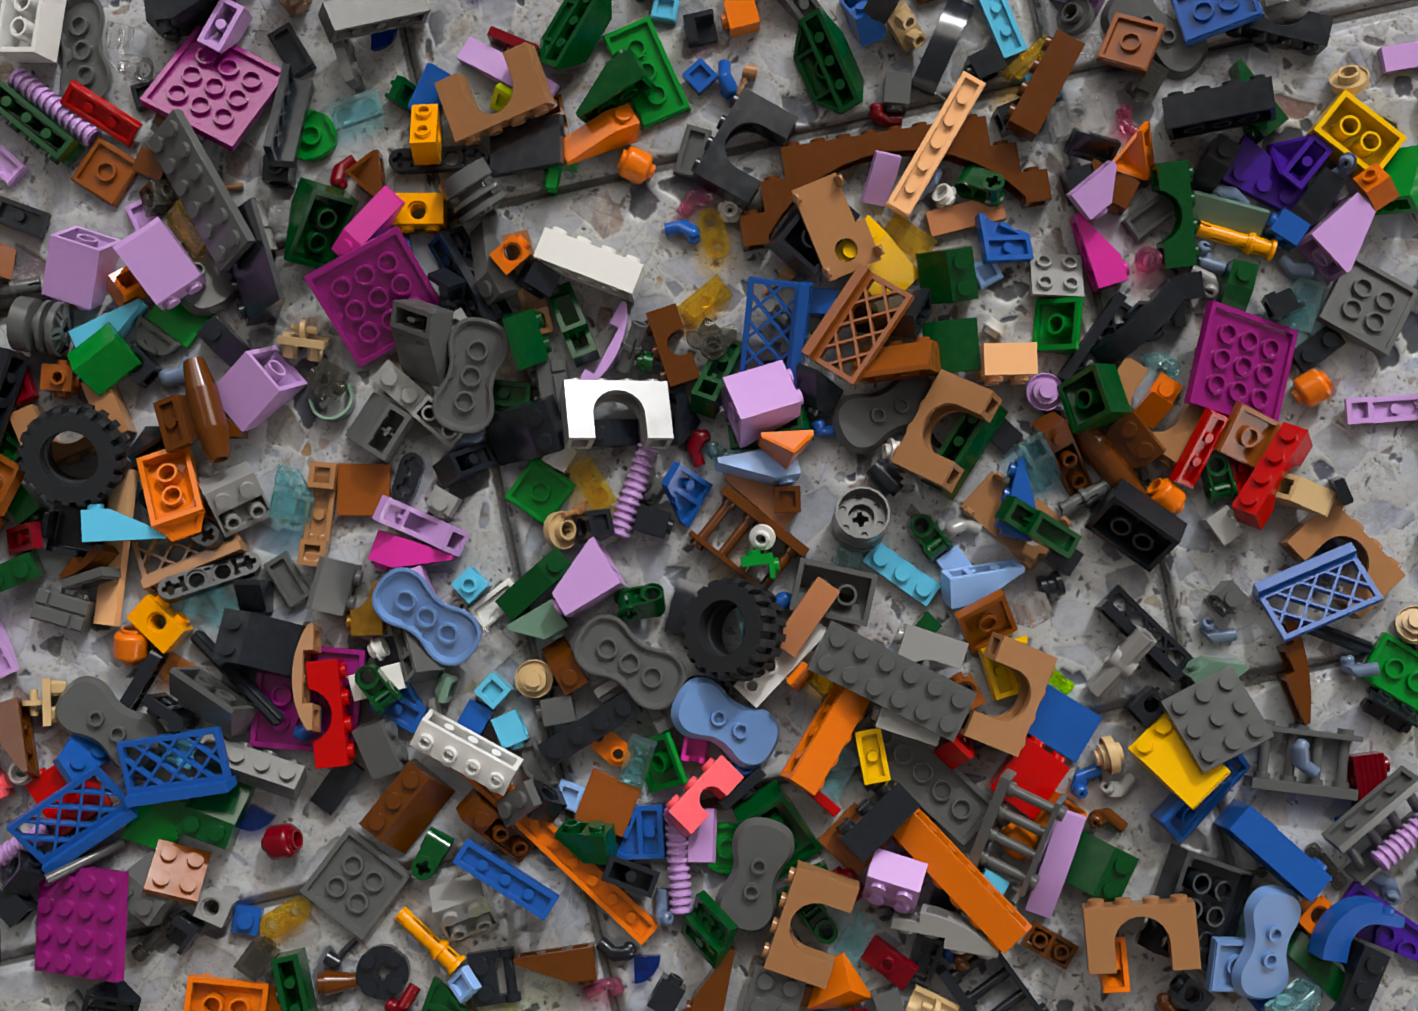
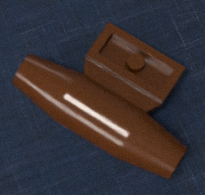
(195, 415)
(1124, 447)

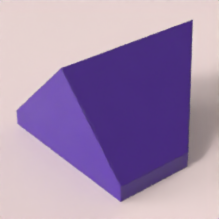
(1299, 158)

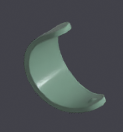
(344, 414)

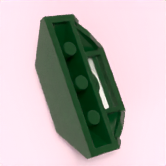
(574, 32)
(827, 63)

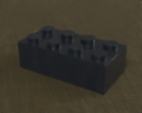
(1219, 107)

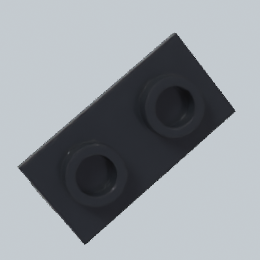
(1399, 716)

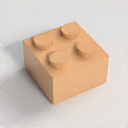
(1007, 363)

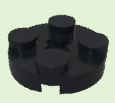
(392, 959)

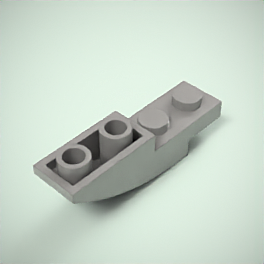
(413, 399)
(957, 930)

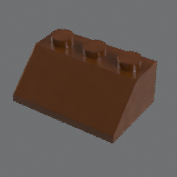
(407, 806)

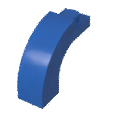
(1343, 921)

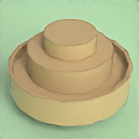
(1350, 77)
(559, 531)
(1407, 624)
(534, 678)
(1109, 755)

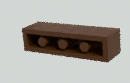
(1044, 86)

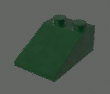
(618, 84)
(316, 222)
(775, 804)
(216, 817)
(1100, 868)

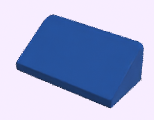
(426, 91)

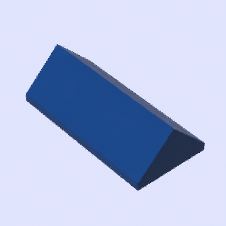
(1180, 819)

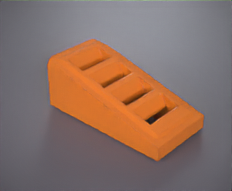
(798, 676)

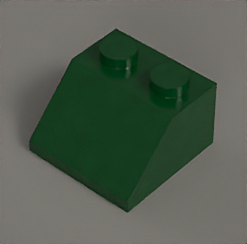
(948, 274)
(526, 337)
(1094, 398)

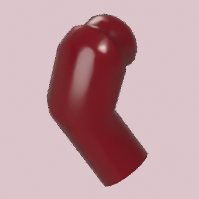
(882, 119)
(695, 446)

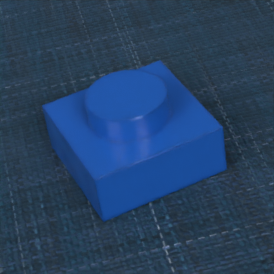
(700, 76)
(247, 919)

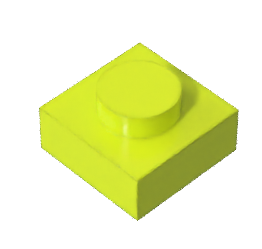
(501, 97)

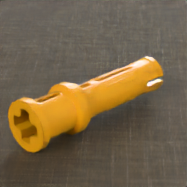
(1248, 243)
(438, 948)

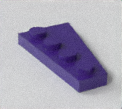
(1258, 178)
(1399, 940)

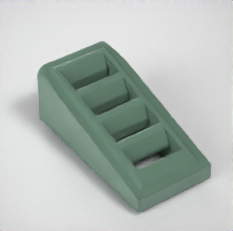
(445, 686)

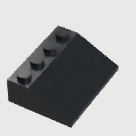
(255, 274)
(1214, 887)

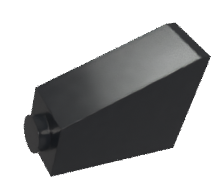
(910, 323)

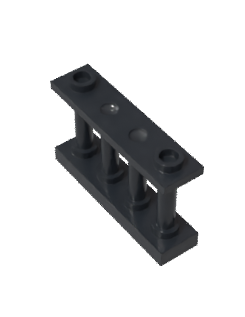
(968, 999)

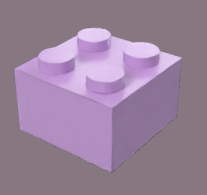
(894, 881)

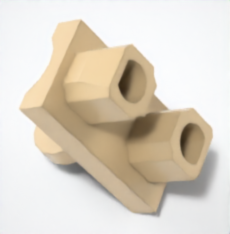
(904, 28)
(293, 341)
(49, 689)
(926, 1000)

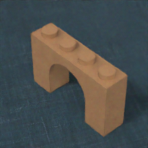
(529, 97)
(946, 396)
(1179, 432)
(73, 452)
(1317, 529)
(1033, 672)
(1104, 919)
(785, 952)

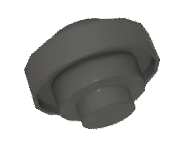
(1075, 16)

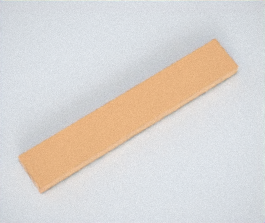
(935, 144)
(111, 594)

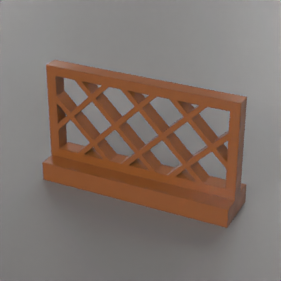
(837, 319)

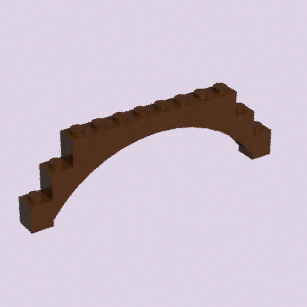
(823, 157)

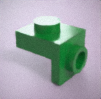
(552, 176)
(755, 558)

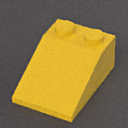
(894, 264)
(1168, 760)

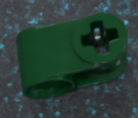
(978, 183)
(1218, 480)
(929, 537)
(642, 602)
(378, 689)
(433, 850)
(814, 918)

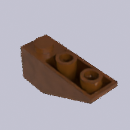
(1065, 450)
(484, 818)

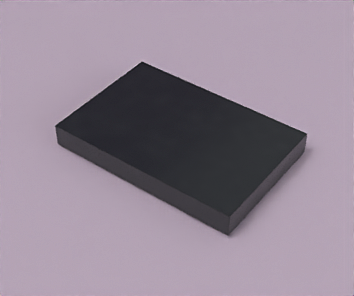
(528, 147)

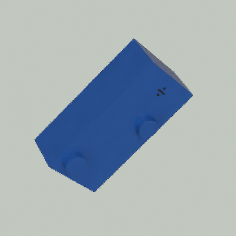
(1273, 850)

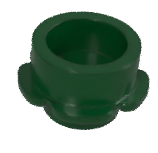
(644, 362)

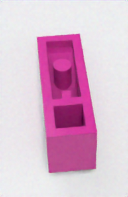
(370, 221)
(1099, 257)
(398, 552)

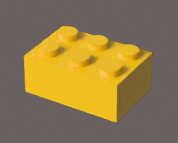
(1357, 129)

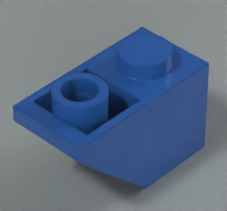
(862, 25)

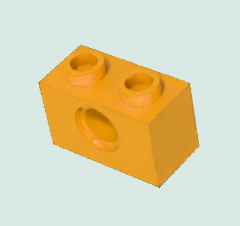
(426, 134)
(434, 218)
(146, 620)

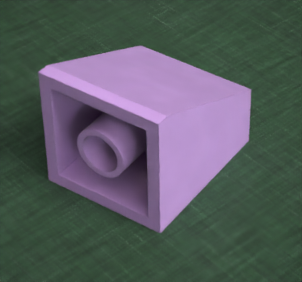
(1338, 237)
(160, 264)
(79, 267)
(258, 386)
(760, 400)
(587, 581)

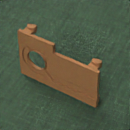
(830, 220)
(984, 504)

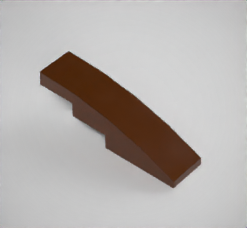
(1296, 678)

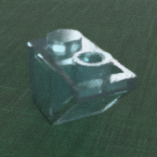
(1039, 461)
(291, 496)

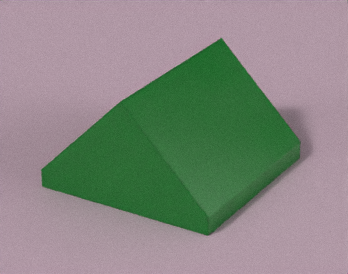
(1058, 325)
(103, 359)
(666, 765)

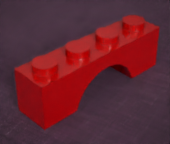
(1258, 494)
(335, 745)

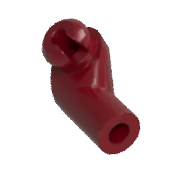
(338, 175)
(405, 1001)

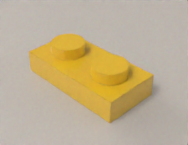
(872, 756)

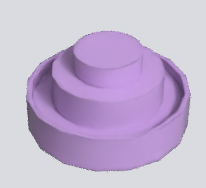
(1042, 392)

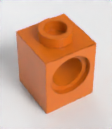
(1376, 186)
(501, 259)
(1307, 907)

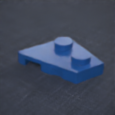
(1001, 242)
(685, 492)
(406, 712)
(78, 757)
(645, 834)

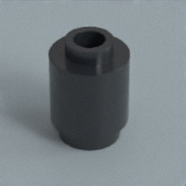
(885, 478)

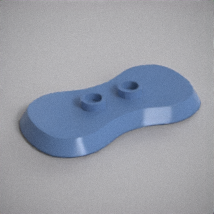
(407, 602)
(709, 714)
(1269, 922)

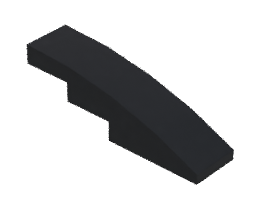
(927, 951)

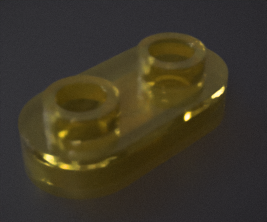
(713, 234)
(285, 918)

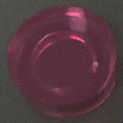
(1148, 260)

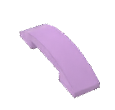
(620, 323)
(1381, 409)

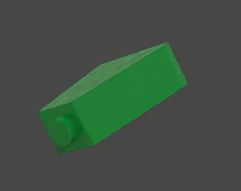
(1404, 174)

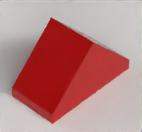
(955, 752)

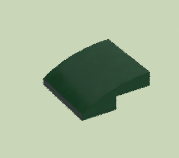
(957, 343)
(709, 929)

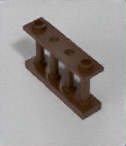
(751, 516)

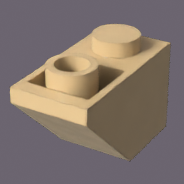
(1305, 495)

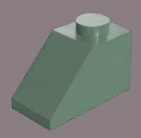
(541, 623)
(1205, 666)

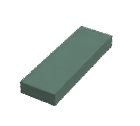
(1229, 213)

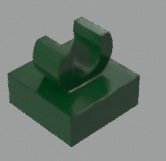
(401, 92)

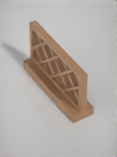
(151, 580)

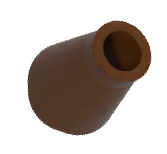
(333, 982)

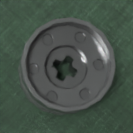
(472, 191)
(39, 326)
(868, 508)

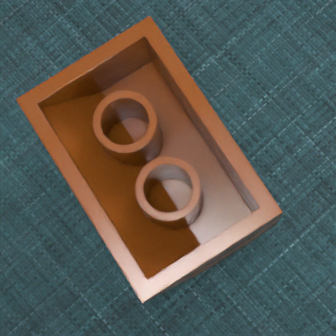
(902, 361)

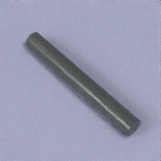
(84, 861)

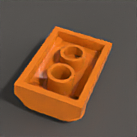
(172, 493)
(215, 993)

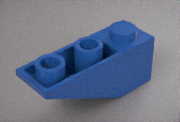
(1019, 487)

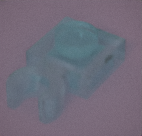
(853, 940)

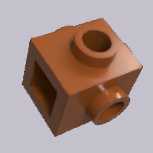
(60, 380)

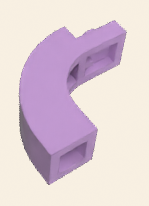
(421, 525)

